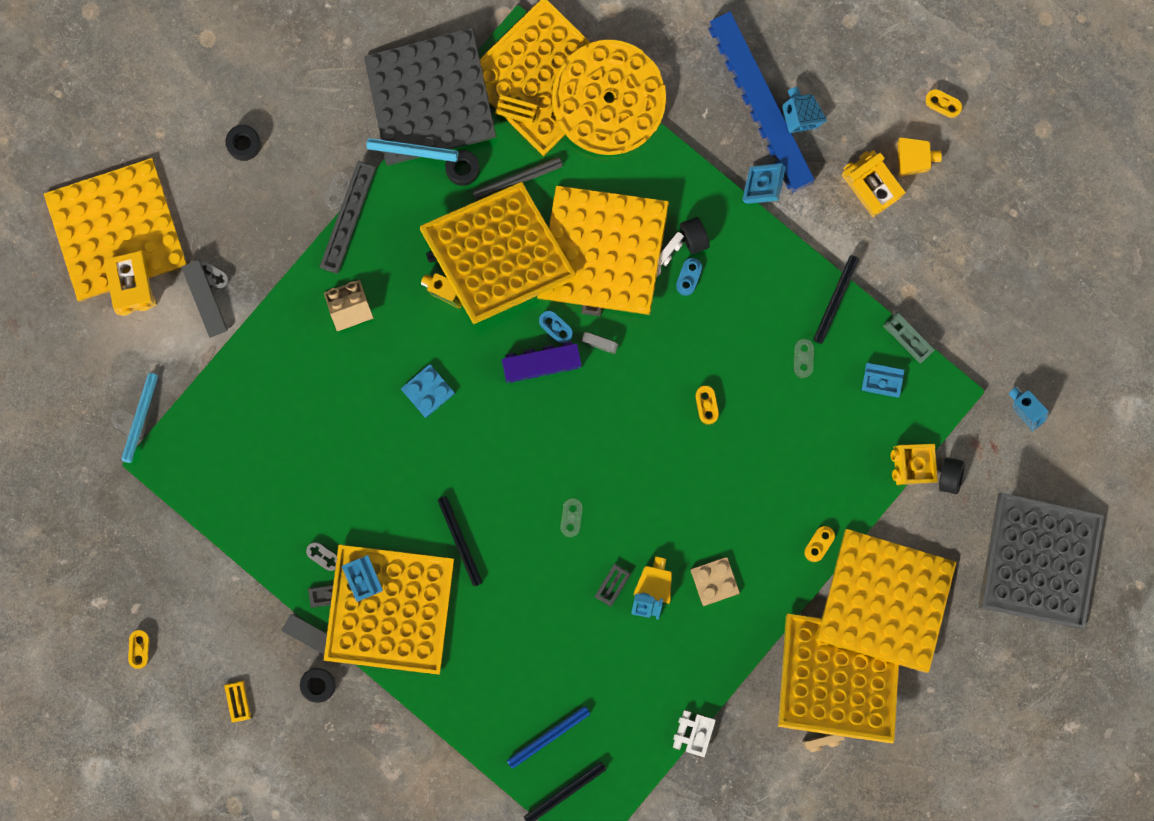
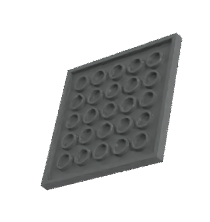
(431, 94)
(1041, 561)

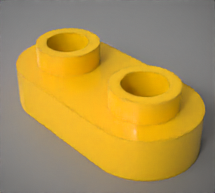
(943, 103)
(707, 405)
(819, 543)
(137, 649)

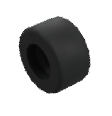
(251, 151)
(471, 176)
(694, 235)
(951, 475)
(329, 685)

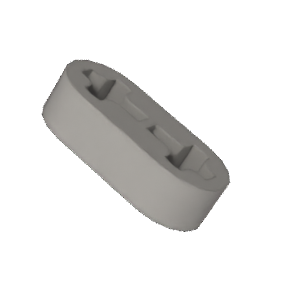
(214, 271)
(599, 342)
(320, 560)

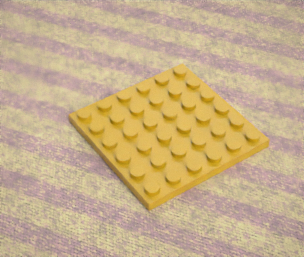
(525, 68)
(113, 218)
(610, 246)
(497, 252)
(886, 601)
(397, 626)
(834, 687)

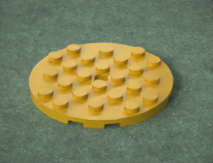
(581, 90)

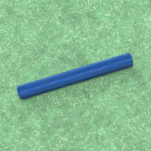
(548, 737)

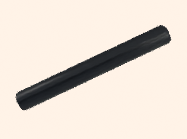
(836, 299)
(460, 541)
(565, 792)

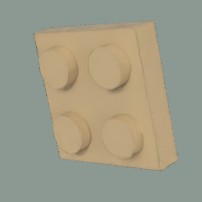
(715, 581)
(816, 743)

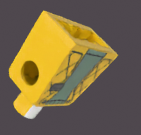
(441, 288)

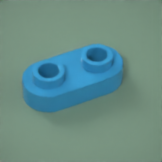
(689, 276)
(556, 327)

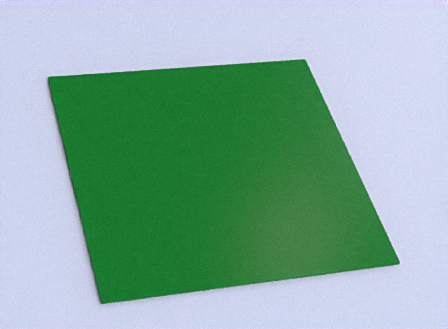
(314, 442)

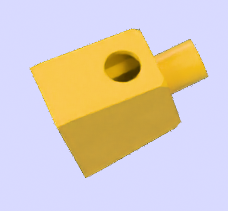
(915, 156)
(655, 581)

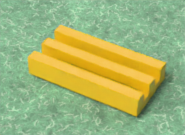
(518, 102)
(245, 701)

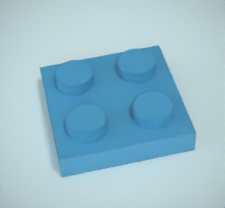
(764, 183)
(427, 391)

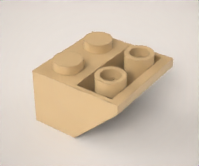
(348, 305)

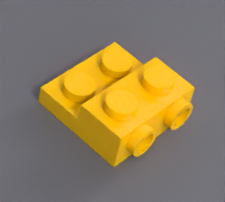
(914, 464)

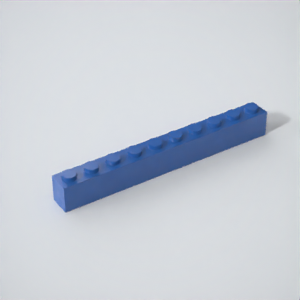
(760, 101)

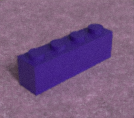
(541, 363)

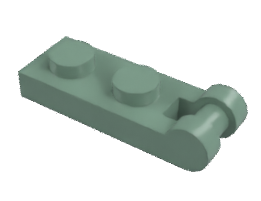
(909, 338)

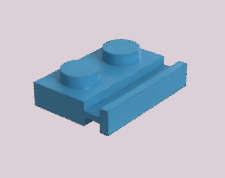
(882, 380)
(362, 578)
(645, 606)

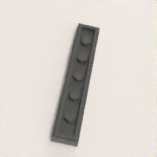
(347, 217)

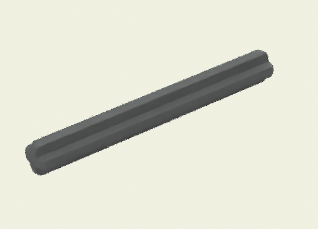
(523, 176)

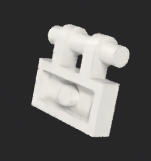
(699, 736)

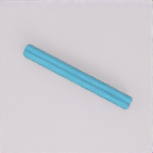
(412, 149)
(139, 417)

